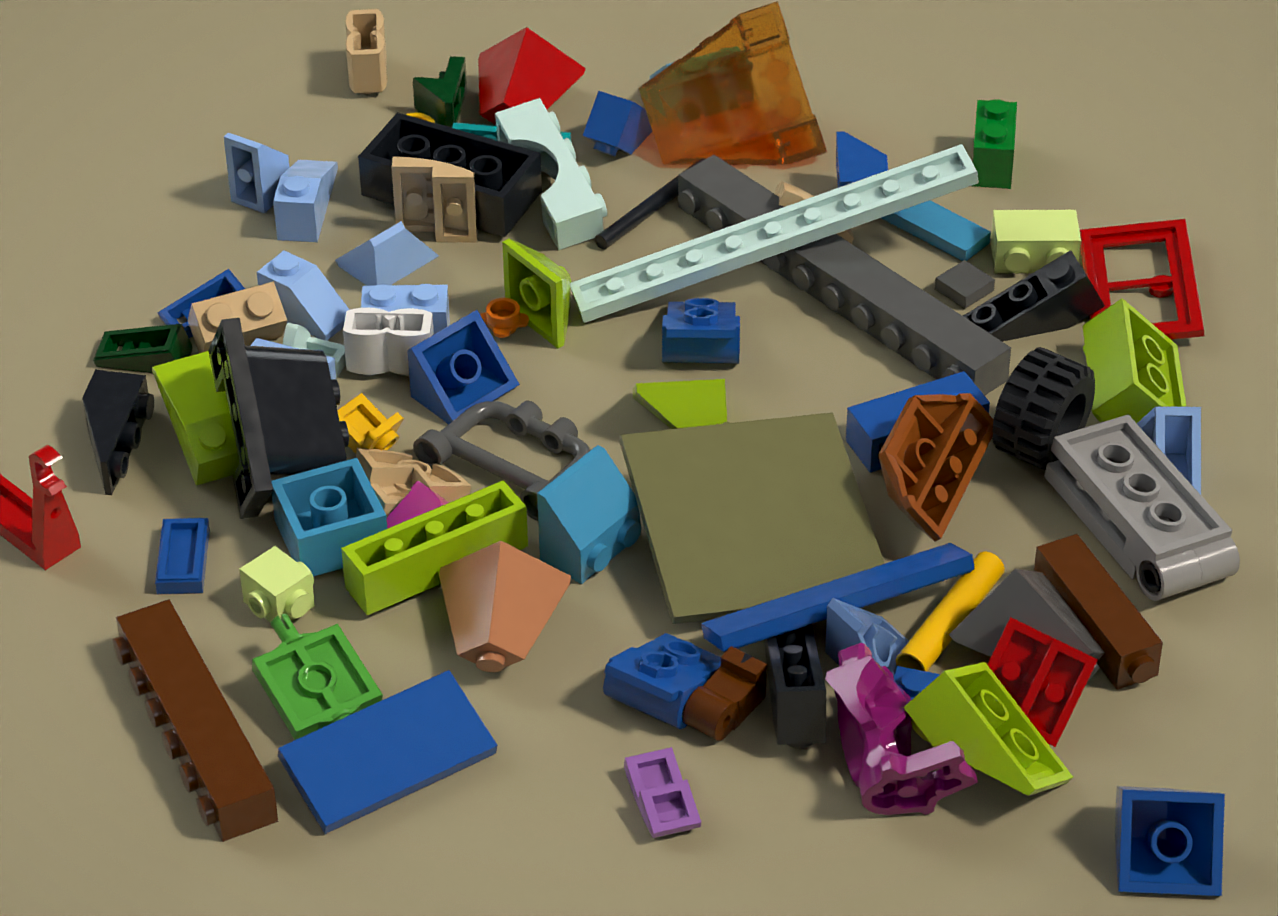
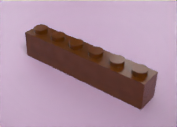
(195, 721)

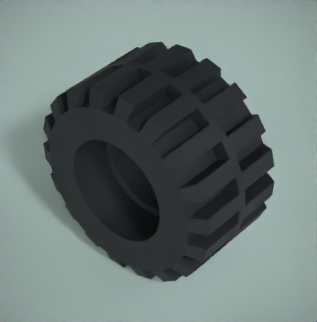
(1041, 401)

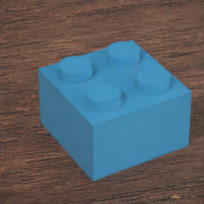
(325, 512)

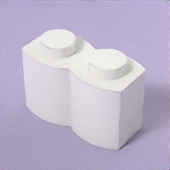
(380, 339)

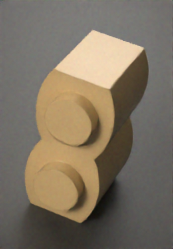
(366, 51)

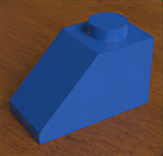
(616, 125)
(856, 159)

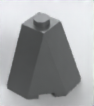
(1033, 601)

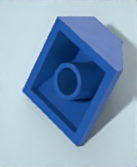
(1169, 840)

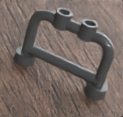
(526, 418)

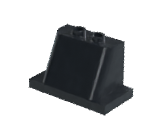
(278, 411)

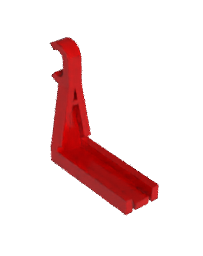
(39, 525)

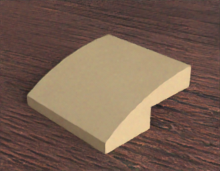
(435, 198)

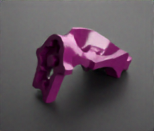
(878, 741)

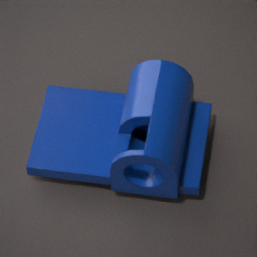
(701, 332)
(659, 677)

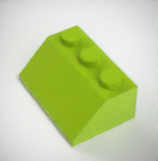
(1131, 364)

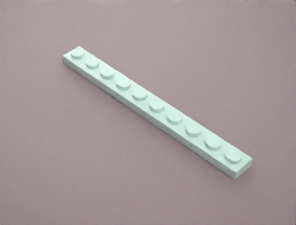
(773, 233)

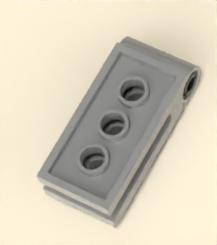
(1141, 508)

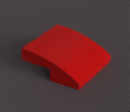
(1041, 676)

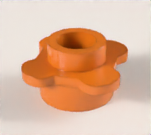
(504, 317)

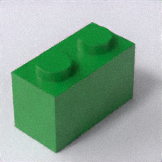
(994, 143)

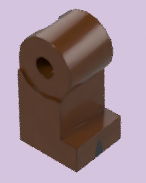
(727, 695)

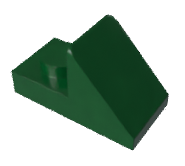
(442, 96)

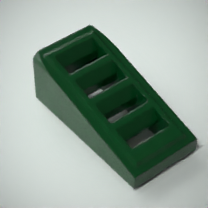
(154, 344)

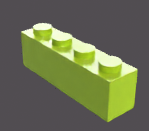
(410, 554)

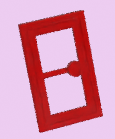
(1182, 278)

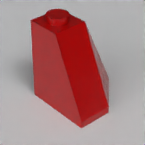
(522, 71)

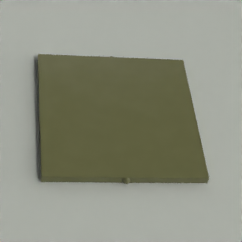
(748, 511)

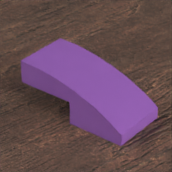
(661, 793)

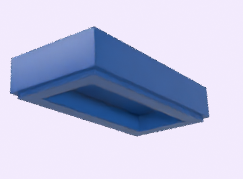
(182, 556)

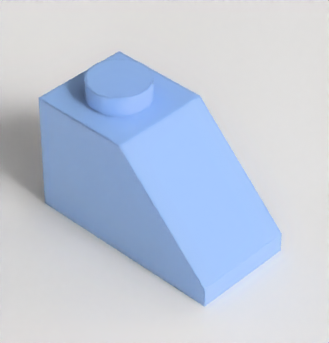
(253, 172)
(305, 295)

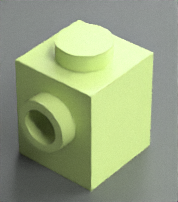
(277, 585)

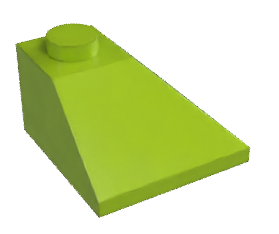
(539, 289)
(684, 402)

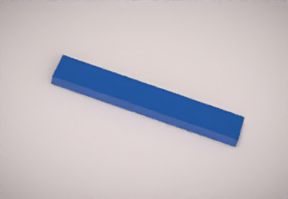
(855, 589)

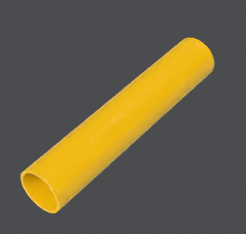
(955, 606)

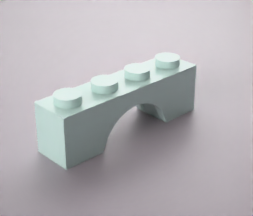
(569, 206)

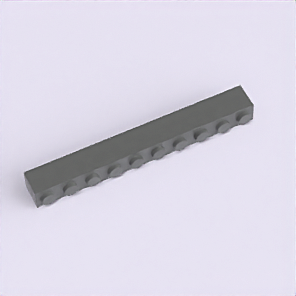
(853, 283)

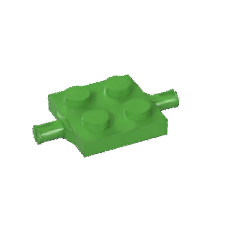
(314, 677)

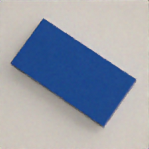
(386, 751)

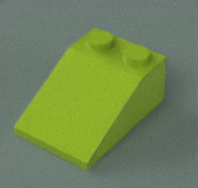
(199, 416)
(989, 727)

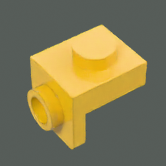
(368, 426)

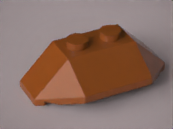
(934, 457)

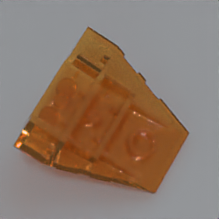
(735, 98)

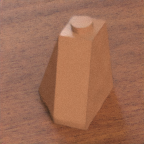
(499, 603)

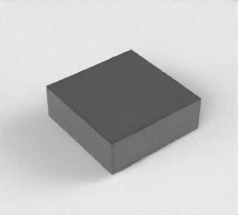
(964, 284)

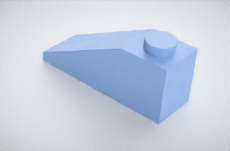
(303, 199)

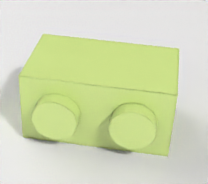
(1032, 238)

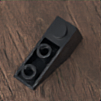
(1040, 303)
(114, 415)

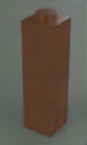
(1104, 609)

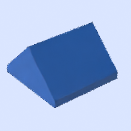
(458, 368)

